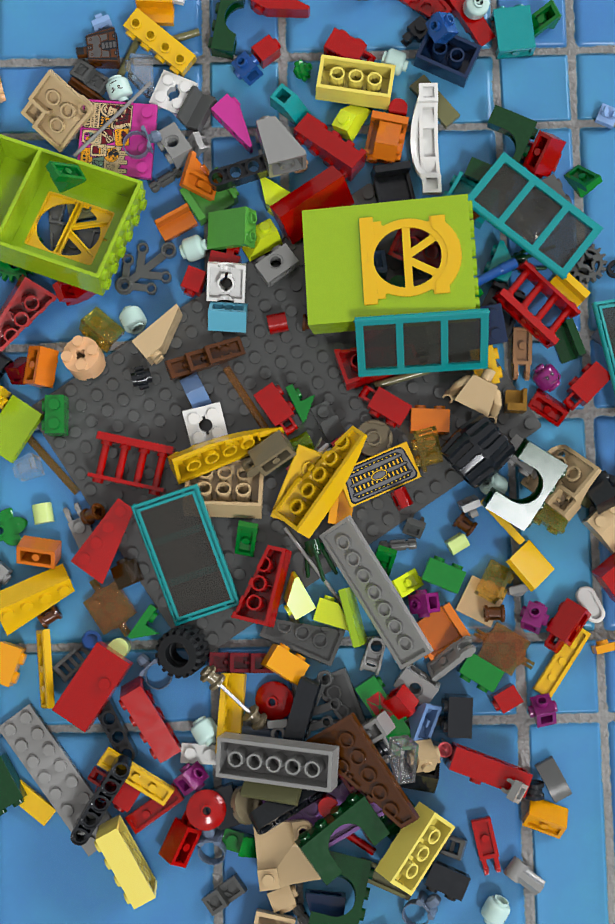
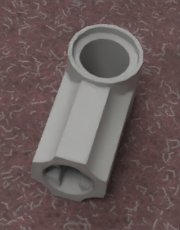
(520, 873)

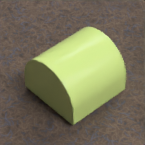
(43, 513)
(457, 543)
(121, 645)

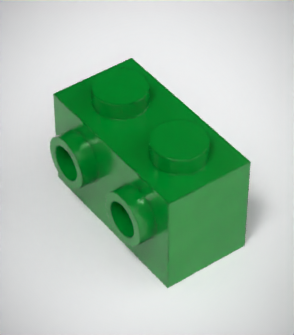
(56, 415)
(443, 575)
(481, 672)

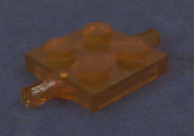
(110, 608)
(504, 648)

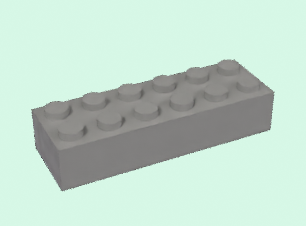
(277, 761)

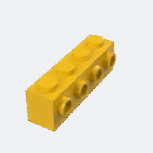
(159, 42)

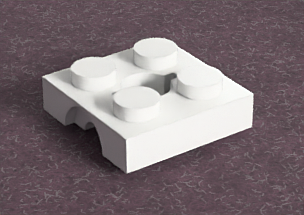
(166, 85)
(236, 273)
(193, 417)

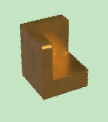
(516, 401)

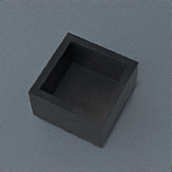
(457, 715)

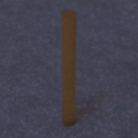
(244, 396)
(53, 465)

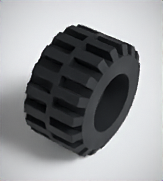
(170, 658)

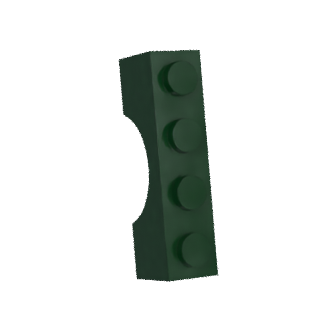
(224, 41)

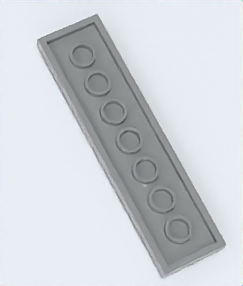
(376, 592)
(51, 768)

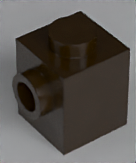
(126, 573)

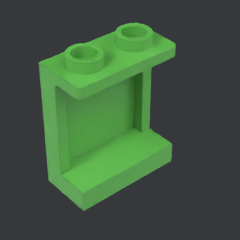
(201, 207)
(231, 229)

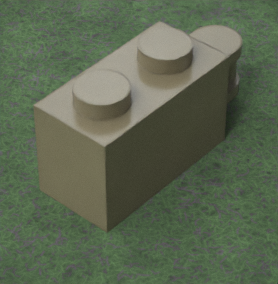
(268, 455)

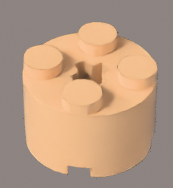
(83, 358)

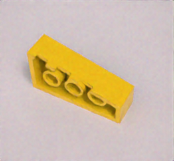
(32, 597)

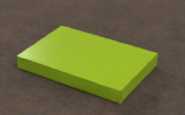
(16, 427)
(353, 617)

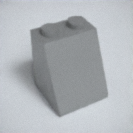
(279, 147)

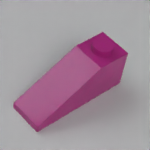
(229, 115)

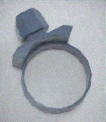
(154, 137)
(144, 660)
(212, 836)
(428, 902)

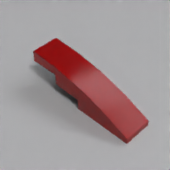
(477, 28)

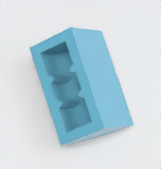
(227, 317)

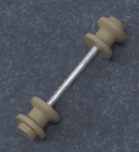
(258, 720)

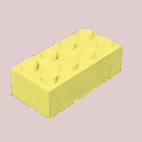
(355, 82)
(415, 849)
(126, 862)

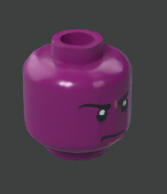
(546, 377)

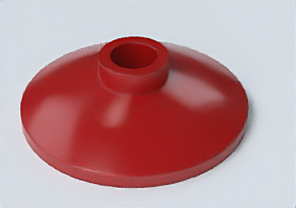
(282, 696)
(198, 802)

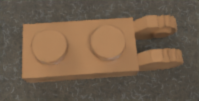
(521, 352)

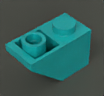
(288, 104)
(500, 254)

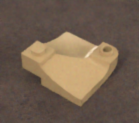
(57, 110)
(573, 487)
(280, 859)

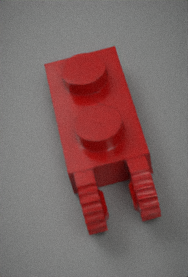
(485, 842)

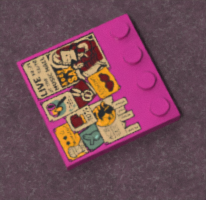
(107, 148)

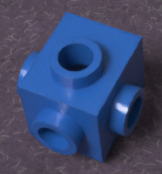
(441, 27)
(247, 68)

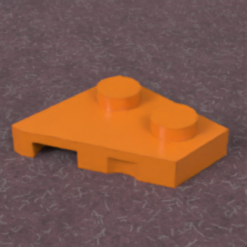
(196, 178)

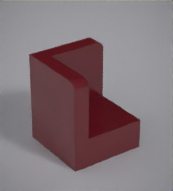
(16, 370)

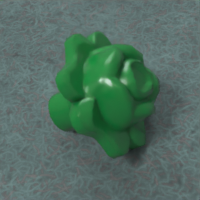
(302, 70)

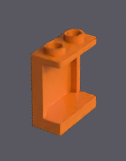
(376, 117)
(442, 629)

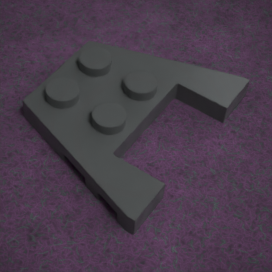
(87, 236)

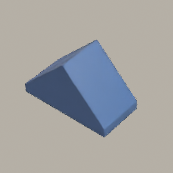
(380, 263)
(195, 391)
(424, 721)

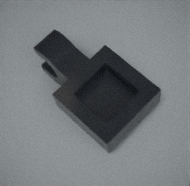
(416, 30)

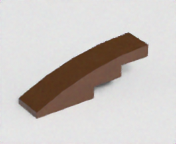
(205, 358)

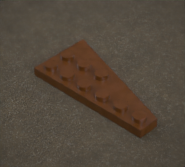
(366, 769)

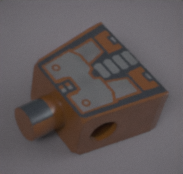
(101, 49)

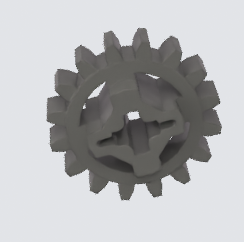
(589, 271)

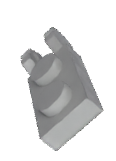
(79, 530)
(450, 658)

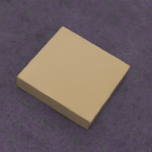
(472, 604)

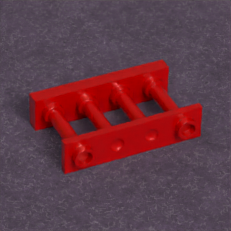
(522, 315)
(126, 443)

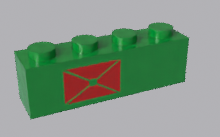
(373, 696)

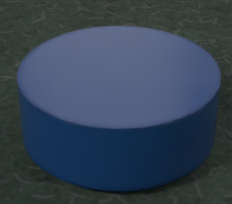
(89, 639)

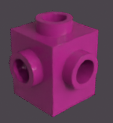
(424, 603)
(534, 616)
(543, 710)
(191, 778)

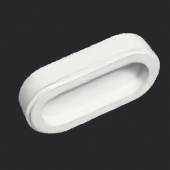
(588, 599)

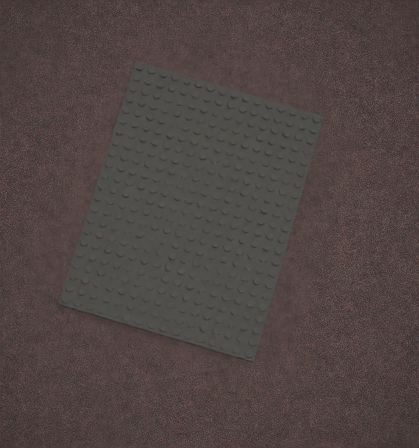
(284, 358)

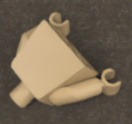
(477, 393)

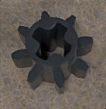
(141, 377)

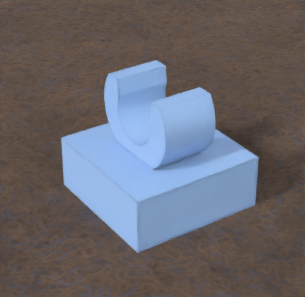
(101, 22)
(606, 116)

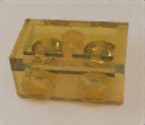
(101, 329)
(427, 446)
(551, 519)
(494, 582)

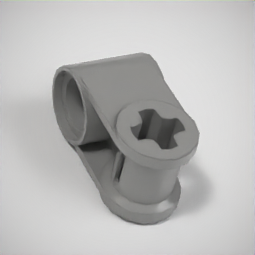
(372, 657)

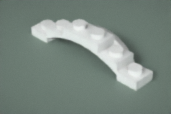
(425, 139)

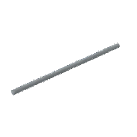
(111, 119)
(311, 563)

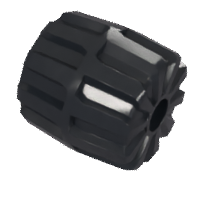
(477, 450)

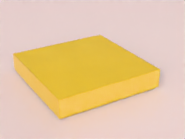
(530, 565)

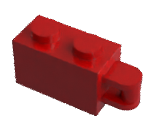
(346, 46)
(544, 154)
(587, 385)
(385, 405)
(276, 408)
(566, 625)
(125, 797)
(180, 842)

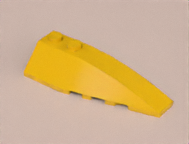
(216, 453)
(318, 489)

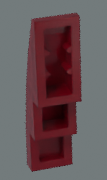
(238, 662)

